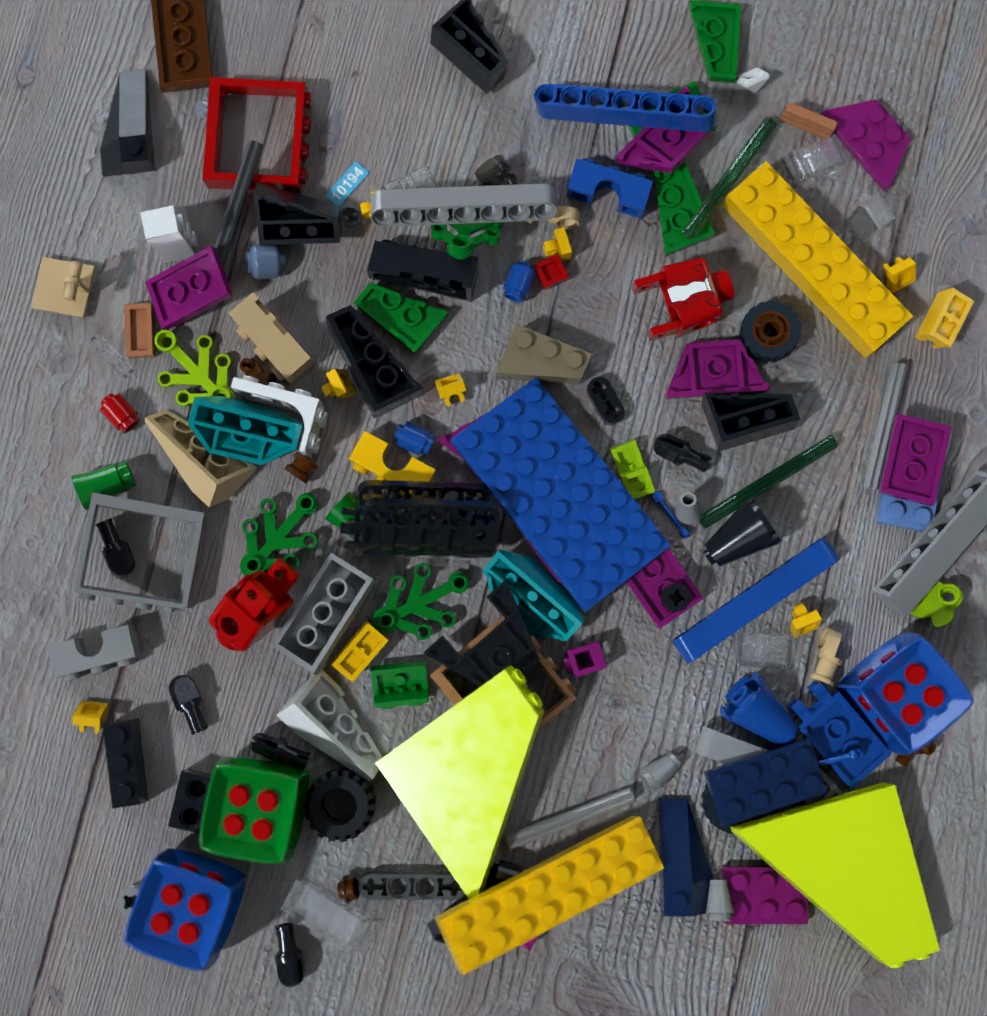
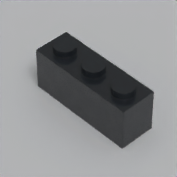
(125, 763)

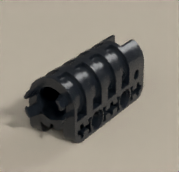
(422, 525)

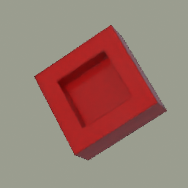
(551, 272)

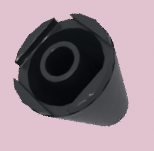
(741, 536)

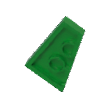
(718, 37)
(400, 316)

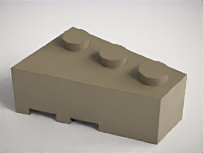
(541, 357)

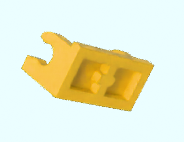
(945, 318)
(359, 651)

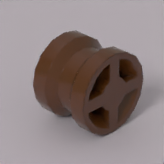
(301, 467)

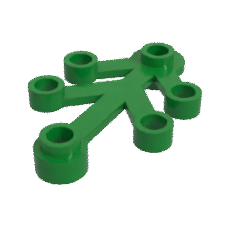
(463, 246)
(277, 539)
(417, 604)

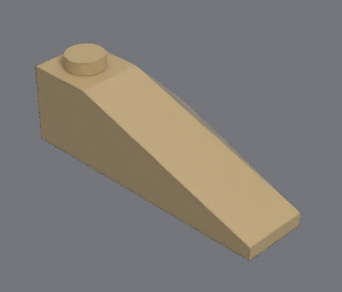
(206, 474)

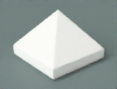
(753, 79)

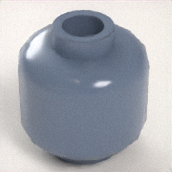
(264, 261)

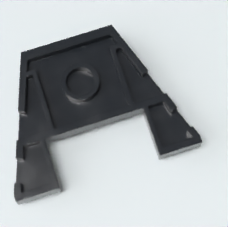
(502, 647)

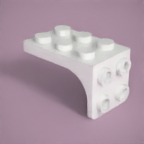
(300, 402)

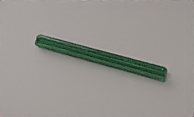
(729, 178)
(768, 481)

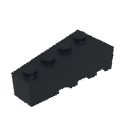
(424, 269)
(375, 370)

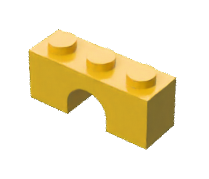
(370, 457)

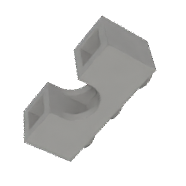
(71, 659)

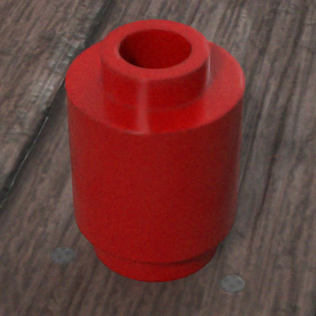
(119, 412)

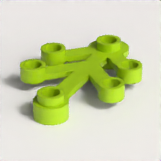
(198, 374)

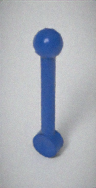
(657, 498)
(853, 755)

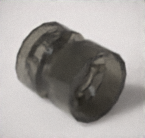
(496, 172)

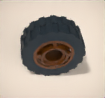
(770, 315)

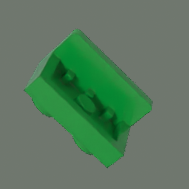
(400, 684)

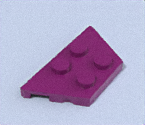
(871, 138)
(661, 148)
(715, 369)

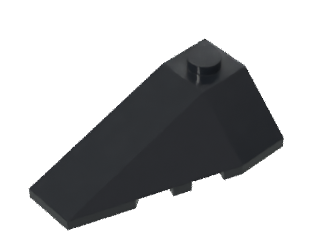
(128, 132)

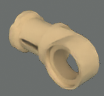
(566, 217)
(828, 662)

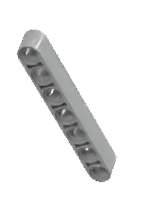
(463, 205)

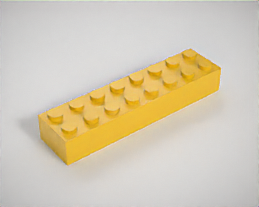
(816, 259)
(548, 893)

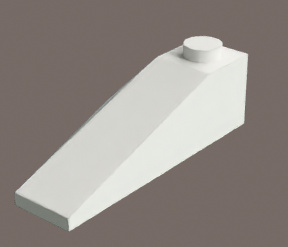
(325, 721)

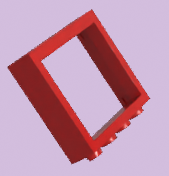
(214, 128)

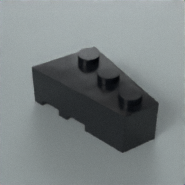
(469, 46)
(294, 218)
(748, 418)

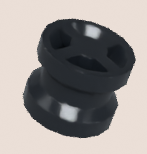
(670, 597)

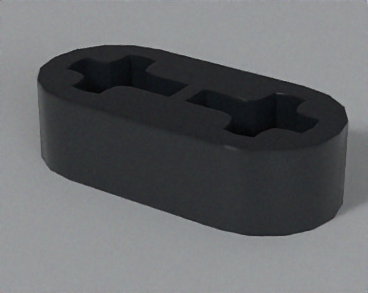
(600, 404)

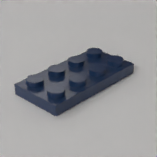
(765, 782)

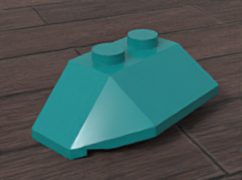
(243, 429)
(543, 603)

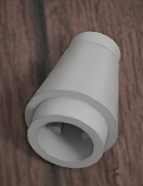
(688, 509)
(659, 772)
(719, 902)

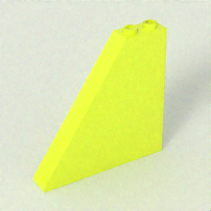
(465, 774)
(854, 866)

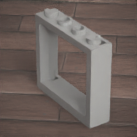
(145, 508)

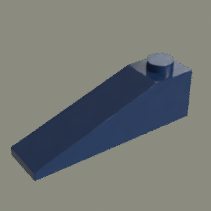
(686, 870)

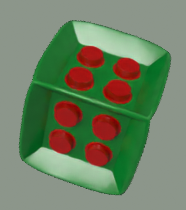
(254, 810)

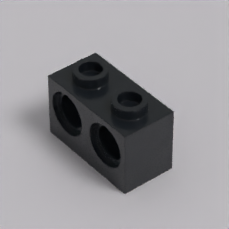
(188, 798)

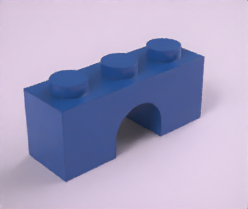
(590, 177)

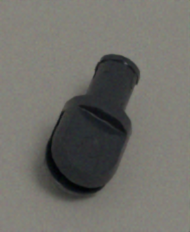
(680, 452)
(116, 551)
(187, 700)
(278, 750)
(289, 957)

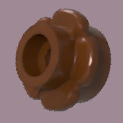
(348, 889)

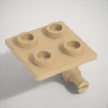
(63, 287)

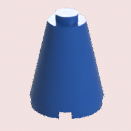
(758, 710)

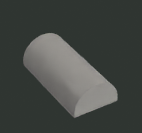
(324, 613)

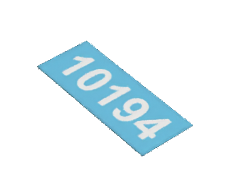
(347, 183)

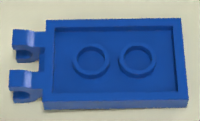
(835, 731)

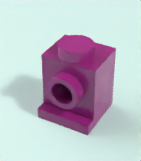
(593, 654)

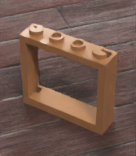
(547, 665)

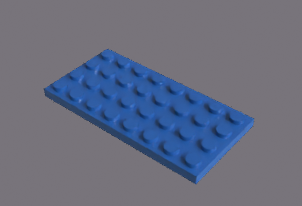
(560, 494)

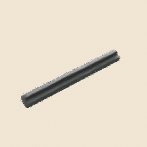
(237, 199)

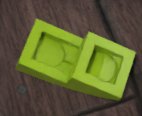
(631, 469)

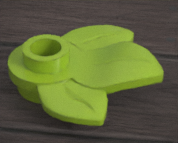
(935, 607)

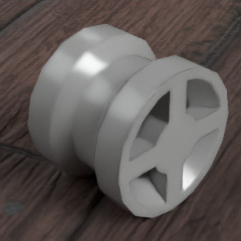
(123, 903)

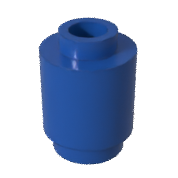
(519, 281)
(414, 438)

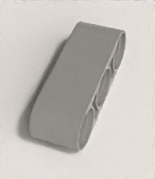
(724, 747)

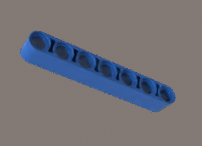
(635, 115)
(755, 600)

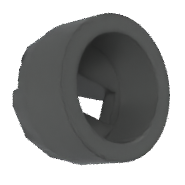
(348, 210)

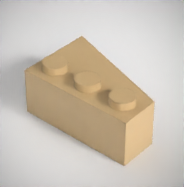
(270, 339)

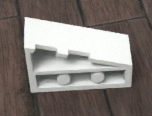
(169, 232)

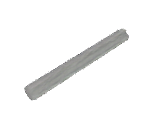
(885, 425)
(569, 818)

